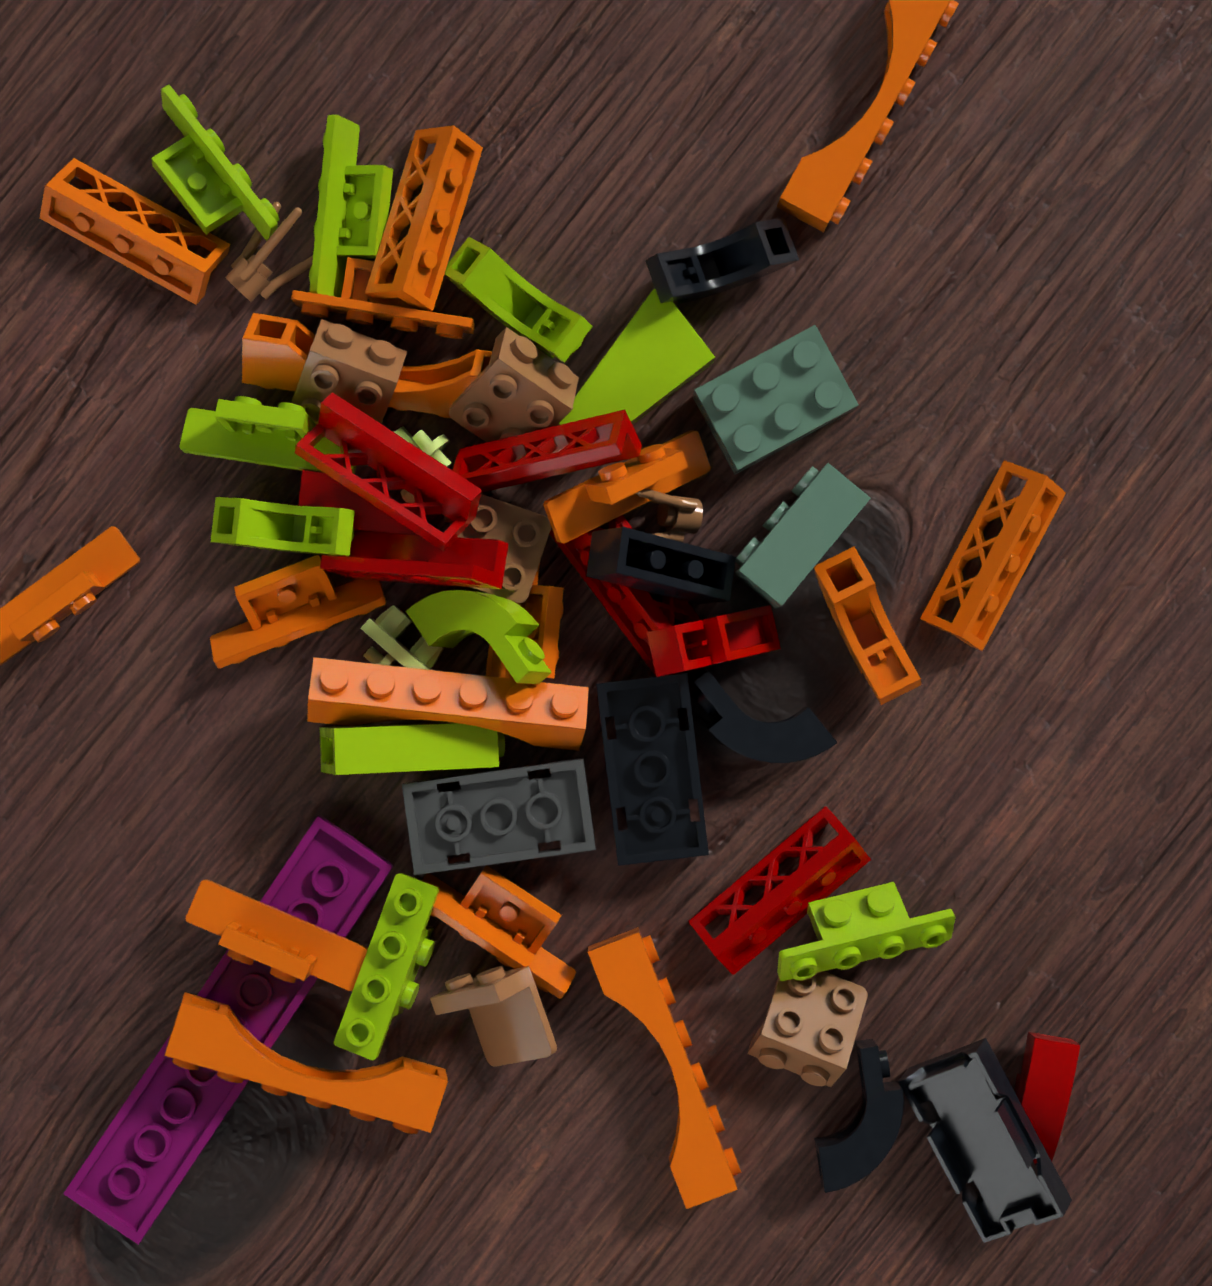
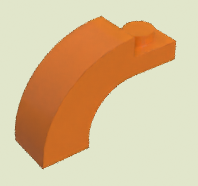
(865, 626)

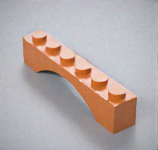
(823, 177)
(278, 348)
(370, 693)
(396, 1091)
(696, 1156)

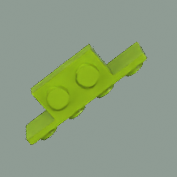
(204, 176)
(350, 207)
(252, 433)
(862, 928)
(389, 967)

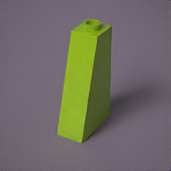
(644, 365)
(408, 748)

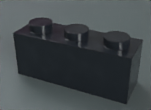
(660, 565)

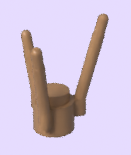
(249, 271)
(676, 513)

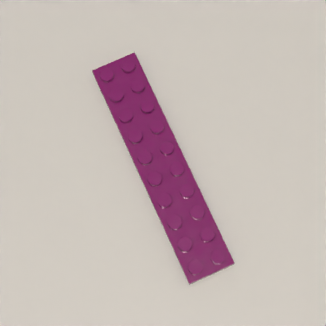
(178, 1108)

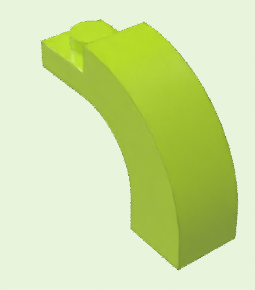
(516, 301)

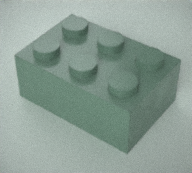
(775, 399)
(799, 534)

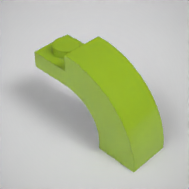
(283, 526)
(455, 614)

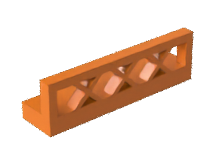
(432, 214)
(126, 233)
(1006, 559)

